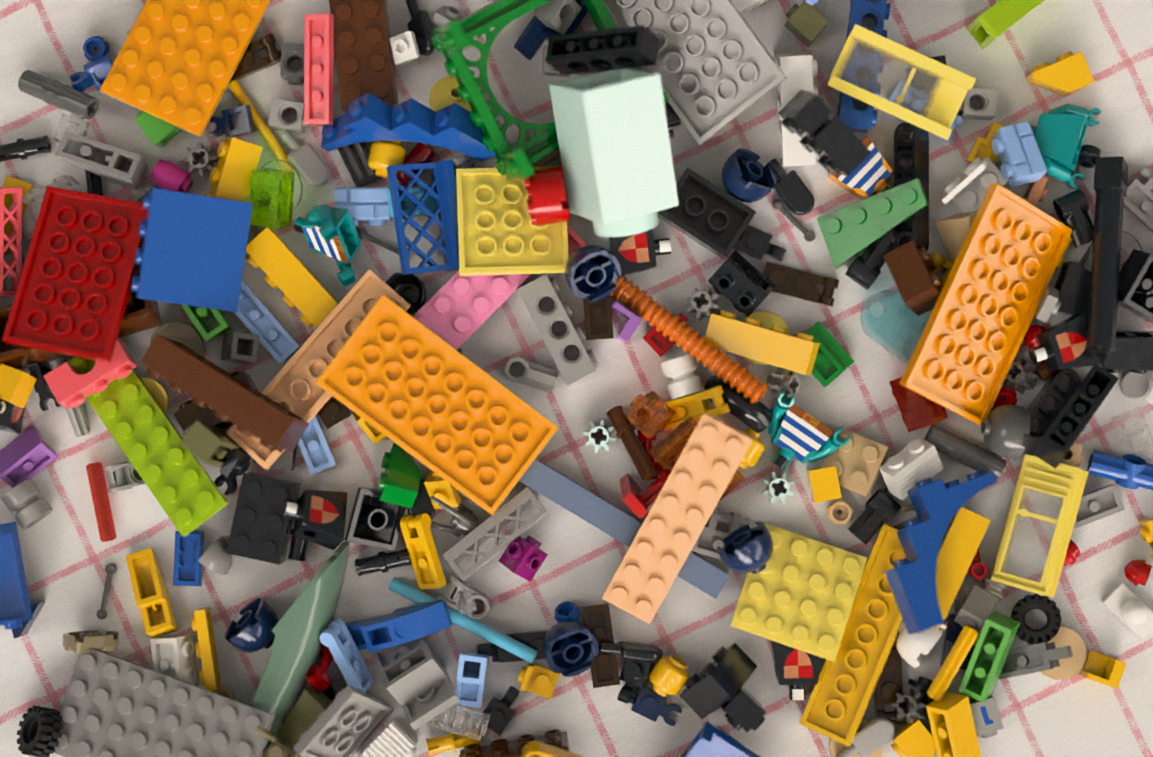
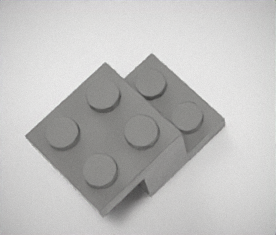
(416, 680)

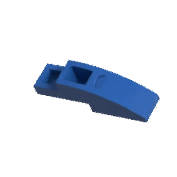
(400, 626)

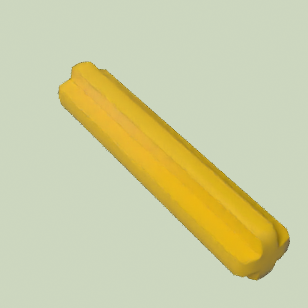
(952, 663)

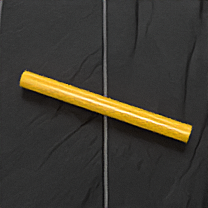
(258, 121)

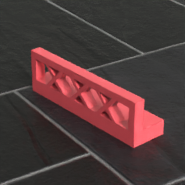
(318, 69)
(13, 241)

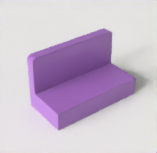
(631, 325)
(25, 457)

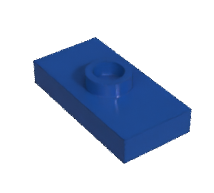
(186, 556)

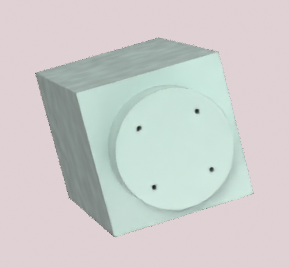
(615, 149)

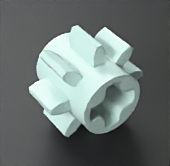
(593, 440)
(784, 484)

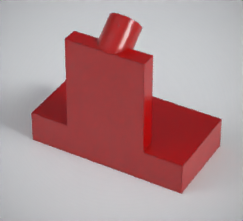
(640, 499)

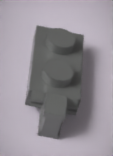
(1033, 659)

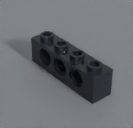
(602, 50)
(1075, 416)

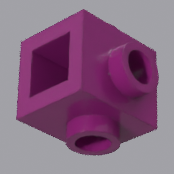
(523, 557)

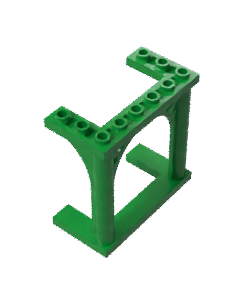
(451, 38)

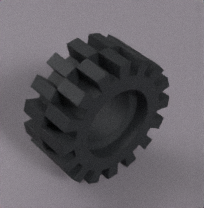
(1045, 605)
(39, 731)

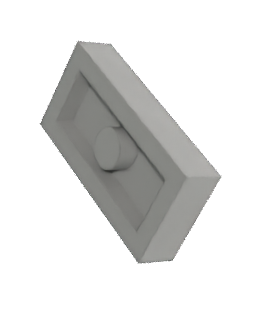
(1098, 505)

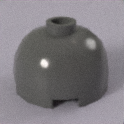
(1006, 429)

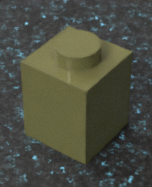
(805, 22)

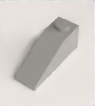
(103, 159)

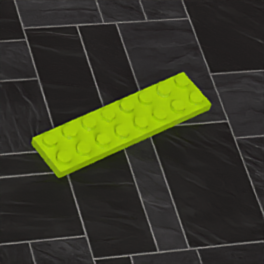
(155, 450)

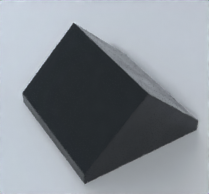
(374, 521)

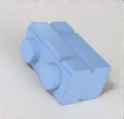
(1018, 154)
(364, 204)

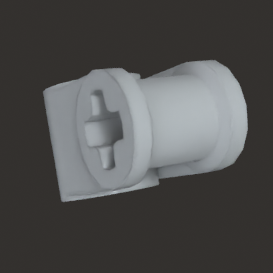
(122, 476)
(456, 582)

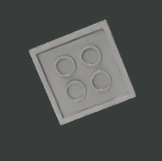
(343, 725)

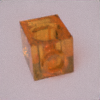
(650, 414)

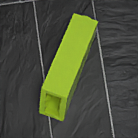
(999, 19)

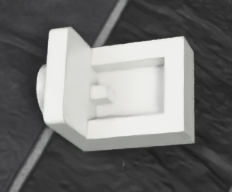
(405, 49)

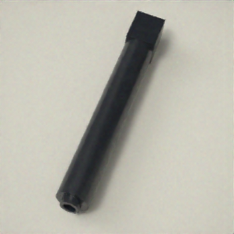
(1110, 190)

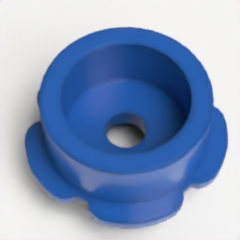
(91, 44)
(567, 611)

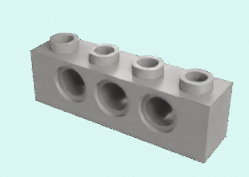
(548, 288)

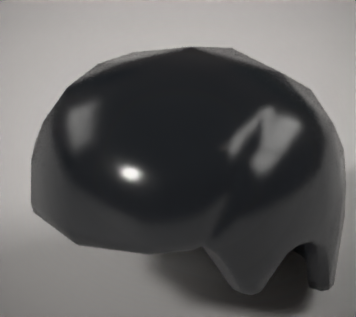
(410, 289)

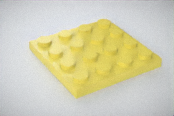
(498, 230)
(801, 594)

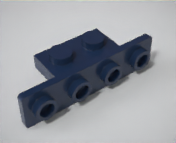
(537, 32)

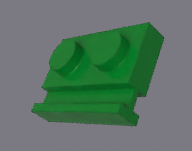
(830, 358)

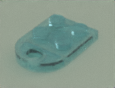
(897, 328)

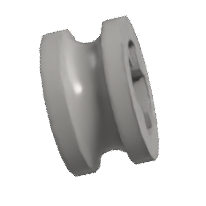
(993, 587)

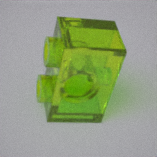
(277, 210)

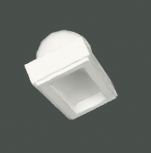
(1130, 610)

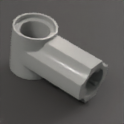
(534, 375)

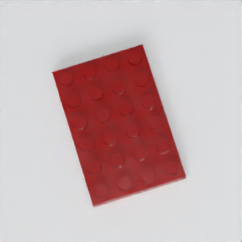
(76, 275)

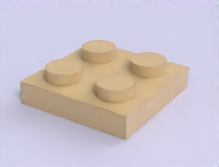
(857, 463)

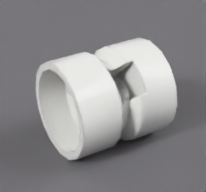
(682, 376)

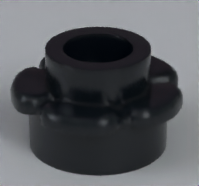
(1087, 156)

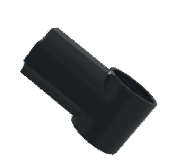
(1073, 211)
(867, 266)
(879, 510)

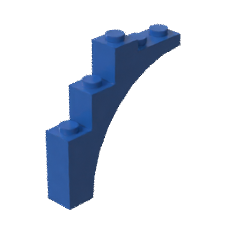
(409, 121)
(915, 576)

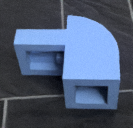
(471, 678)

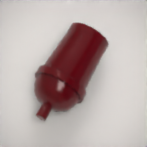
(417, 155)

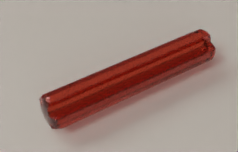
(101, 502)

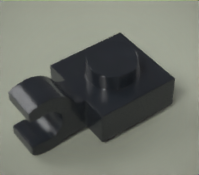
(756, 244)
(41, 386)
(235, 465)
(636, 675)
(500, 710)

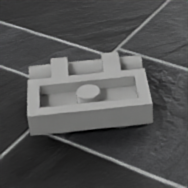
(1140, 199)
(711, 538)

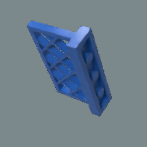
(446, 208)

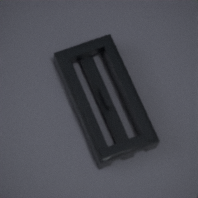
(367, 179)

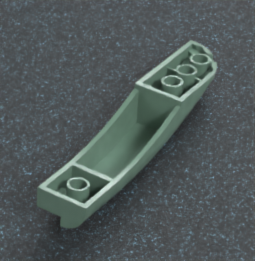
(298, 641)

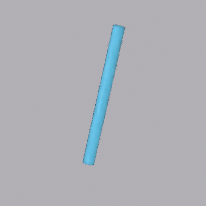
(468, 623)

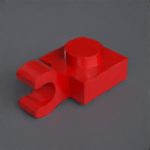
(660, 343)

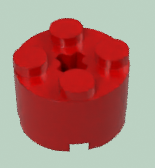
(547, 196)

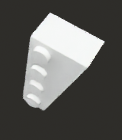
(799, 70)

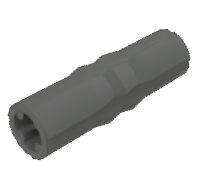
(58, 94)
(964, 451)

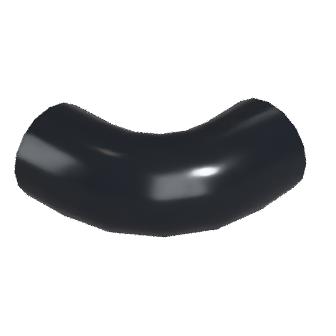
(755, 415)

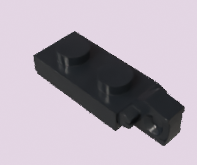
(531, 639)

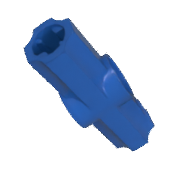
(1127, 471)

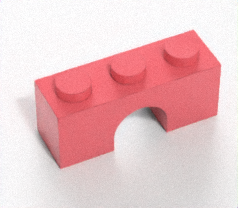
(72, 388)

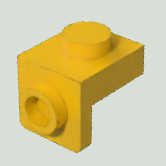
(442, 490)

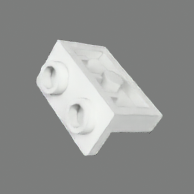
(175, 657)

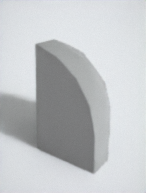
(216, 558)

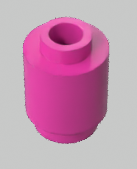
(171, 176)

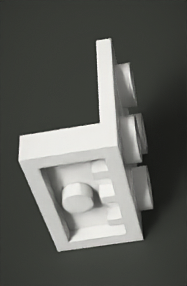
(972, 188)

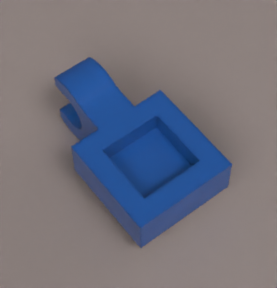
(94, 74)

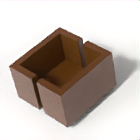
(915, 276)

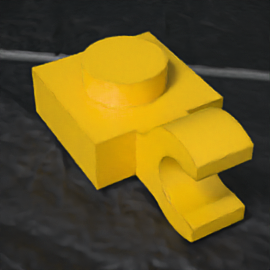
(982, 146)

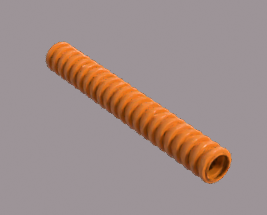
(689, 340)

